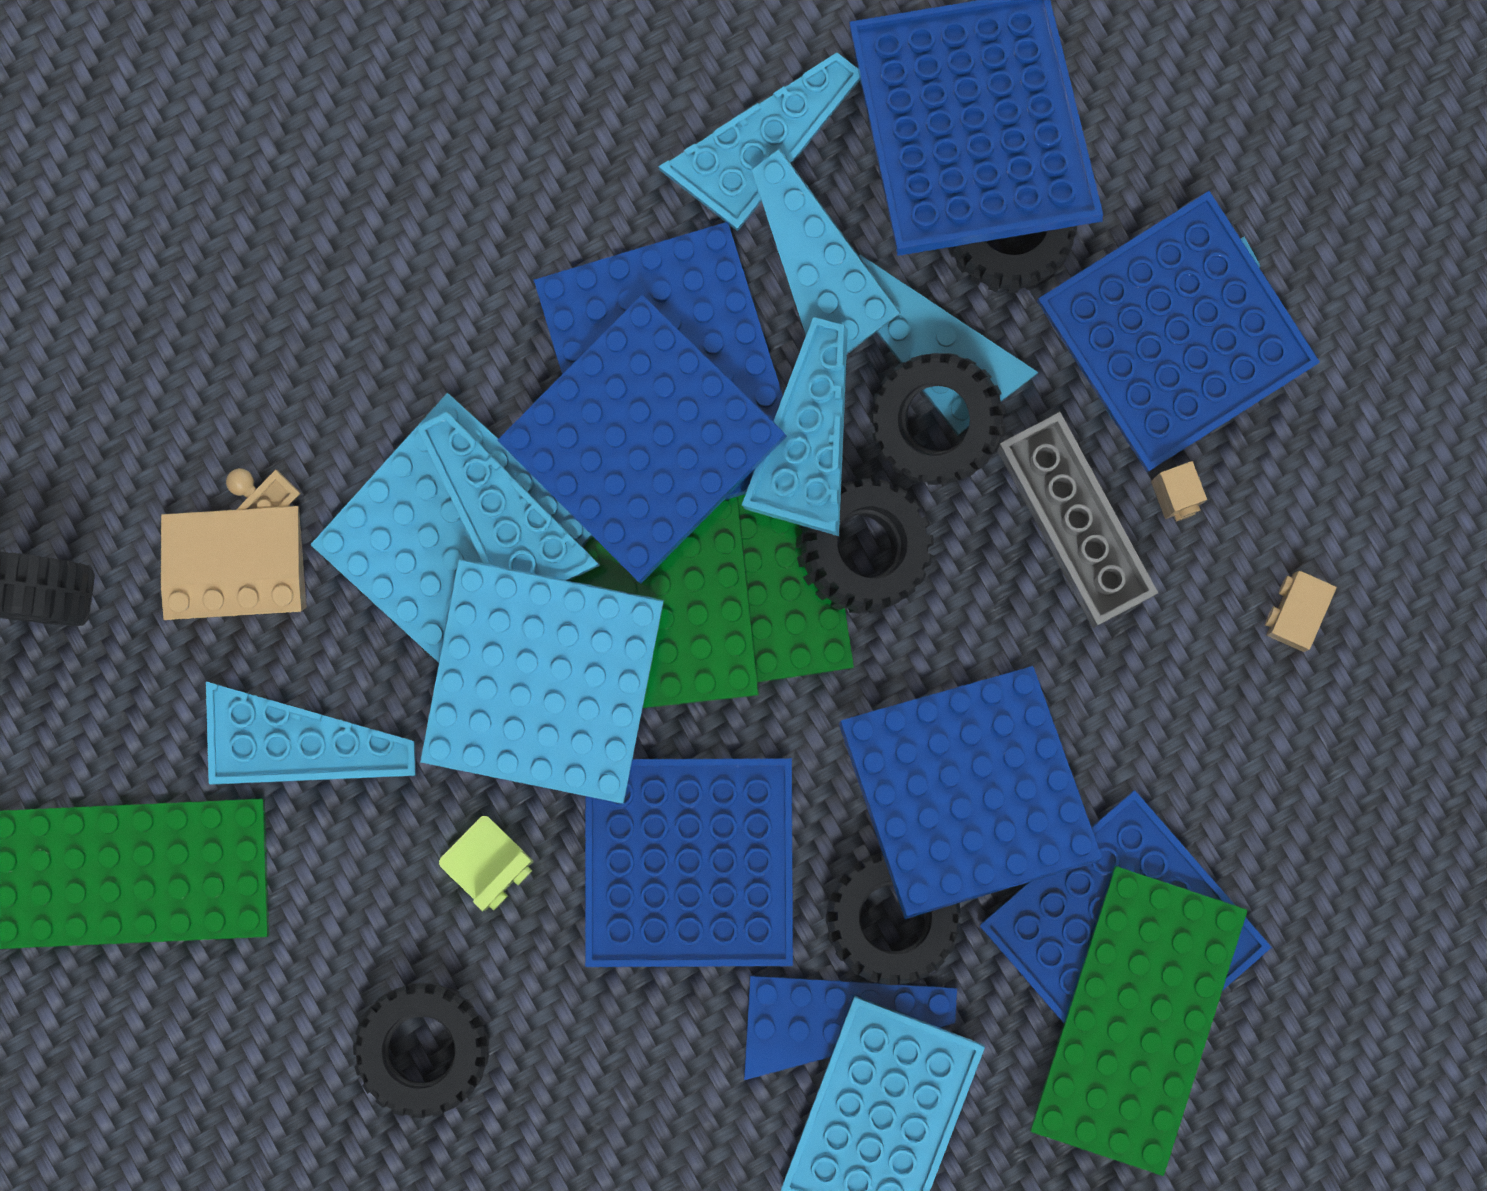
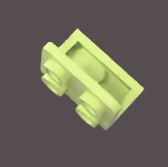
(486, 863)

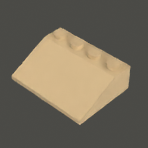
(232, 563)

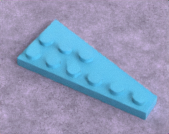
(817, 258)
(804, 471)
(497, 511)

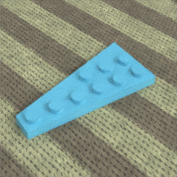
(722, 164)
(929, 329)
(276, 742)

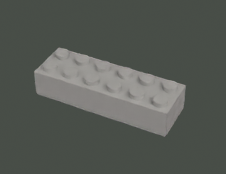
(1076, 520)

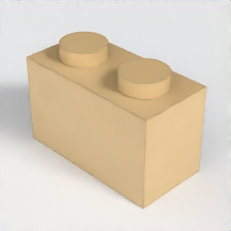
(1179, 491)
(1300, 610)

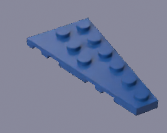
(802, 1018)

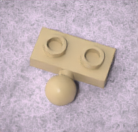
(273, 492)

